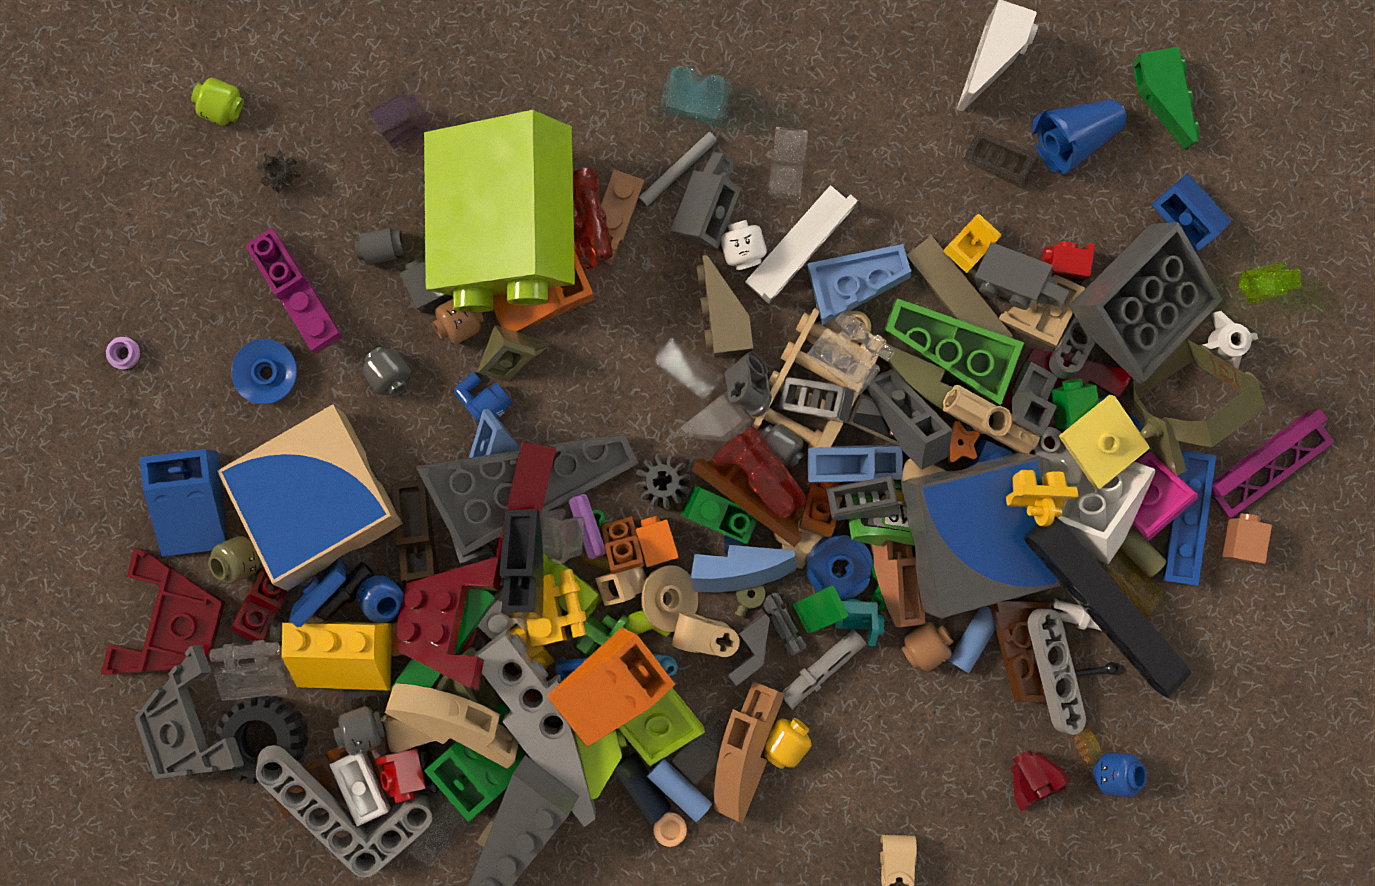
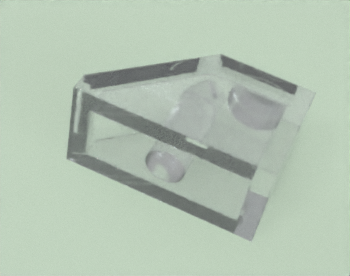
(716, 422)

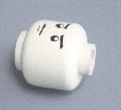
(743, 245)

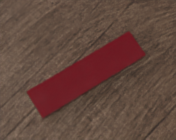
(529, 480)

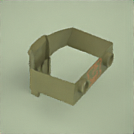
(1167, 431)

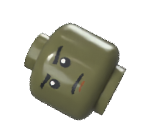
(234, 560)

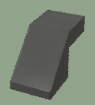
(1030, 398)
(755, 637)

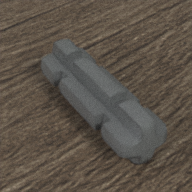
(784, 623)

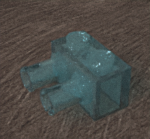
(696, 96)

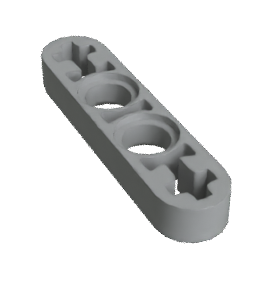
(1052, 673)

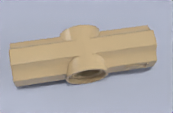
(976, 413)

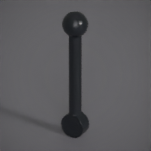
(1110, 668)

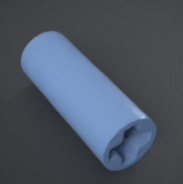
(973, 640)
(679, 789)

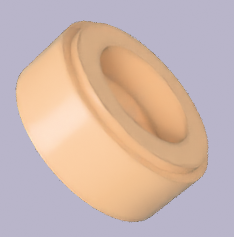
(670, 829)

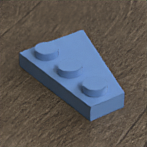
(856, 278)

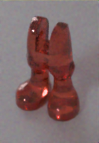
(590, 231)
(764, 470)

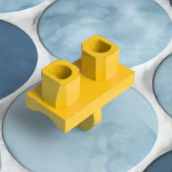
(1041, 501)

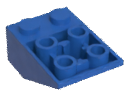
(185, 500)

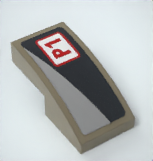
(868, 419)

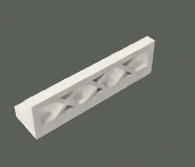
(800, 244)

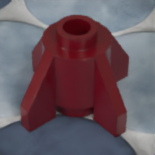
(1036, 779)

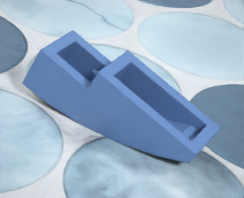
(854, 463)
(741, 569)

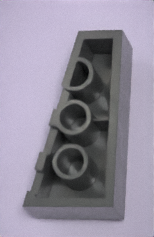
(525, 821)

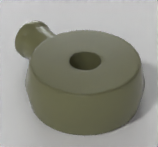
(747, 602)

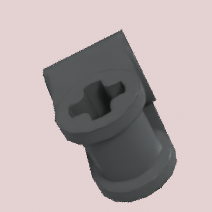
(749, 384)

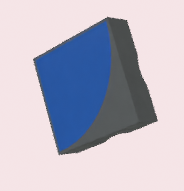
(970, 539)

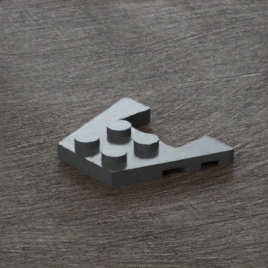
(172, 729)

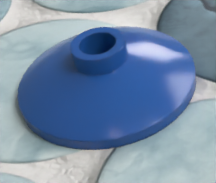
(248, 368)

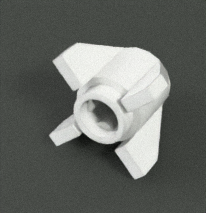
(1229, 339)

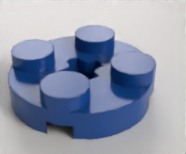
(841, 547)

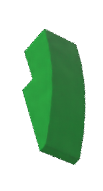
(820, 609)

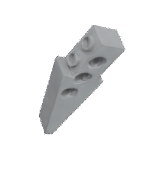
(548, 747)

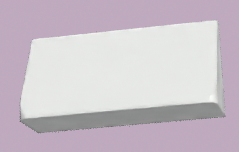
(360, 787)

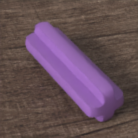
(591, 536)

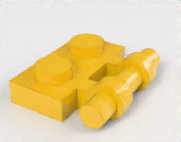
(552, 624)

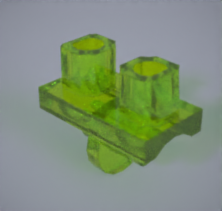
(1268, 281)

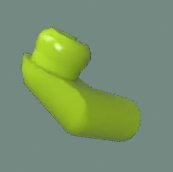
(639, 623)

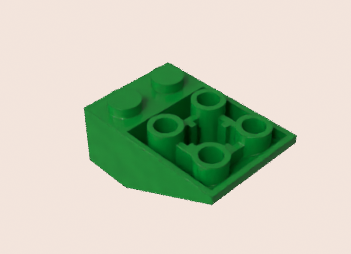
(471, 778)

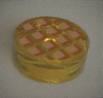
(1088, 746)

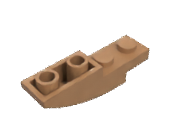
(740, 752)

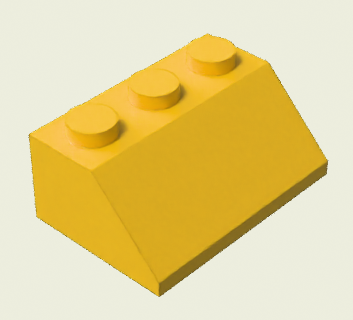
(338, 654)

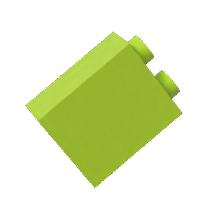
(499, 210)

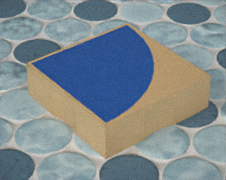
(308, 497)

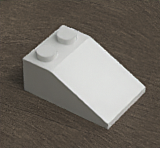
(1003, 38)
(1105, 514)

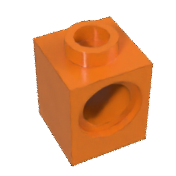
(656, 541)

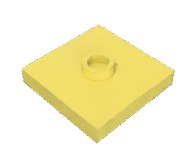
(1104, 441)

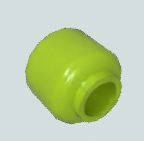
(217, 101)

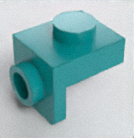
(863, 616)

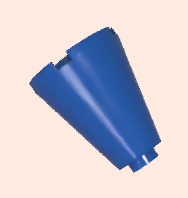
(1076, 132)

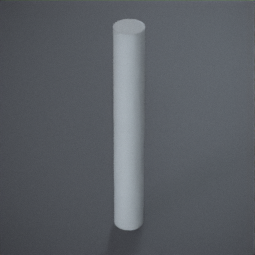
(678, 169)

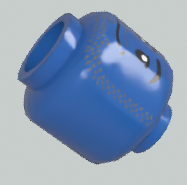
(379, 599)

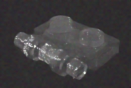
(846, 362)
(249, 679)

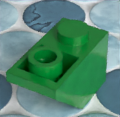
(718, 514)

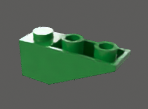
(1164, 89)

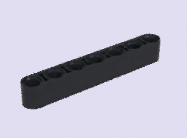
(1108, 606)

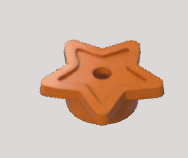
(967, 448)

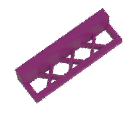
(1267, 454)

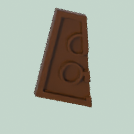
(1017, 648)

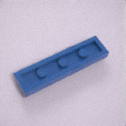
(1189, 527)

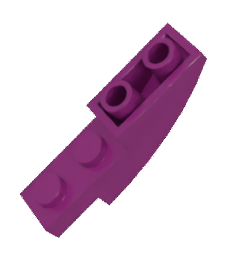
(294, 290)

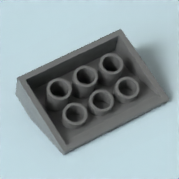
(1147, 300)

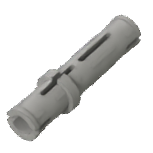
(823, 668)

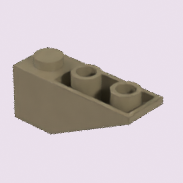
(728, 319)

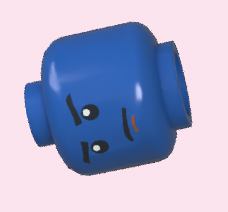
(1119, 774)

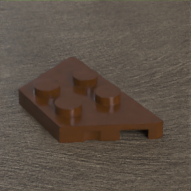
(736, 485)

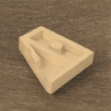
(1046, 323)

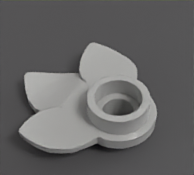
(1058, 458)

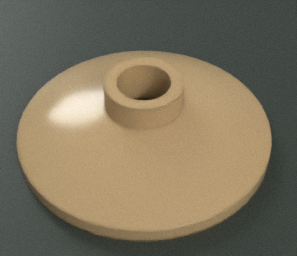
(679, 594)

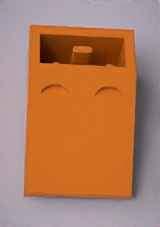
(559, 301)
(611, 687)

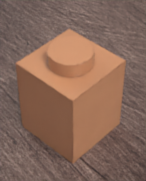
(1247, 539)

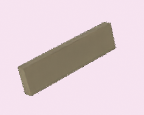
(953, 287)

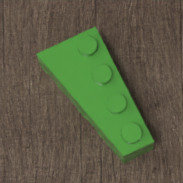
(964, 350)

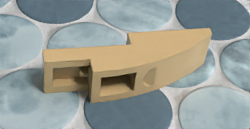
(453, 717)

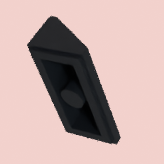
(642, 790)

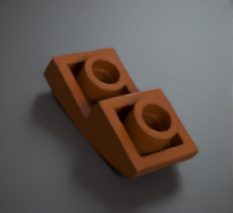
(817, 511)
(622, 545)

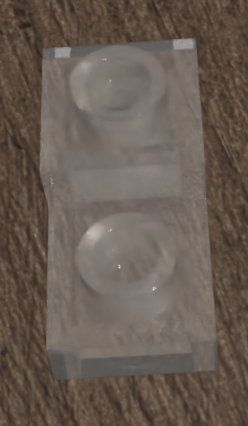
(787, 163)

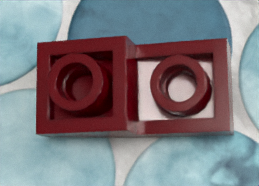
(258, 608)

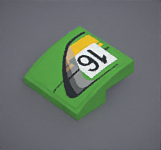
(878, 530)

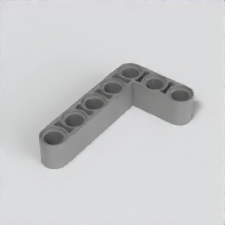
(338, 818)

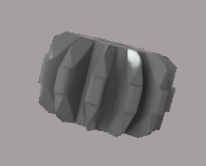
(653, 475)

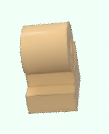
(627, 584)

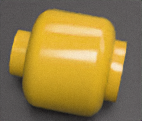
(787, 743)

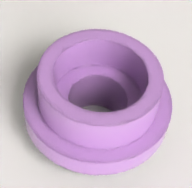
(115, 346)

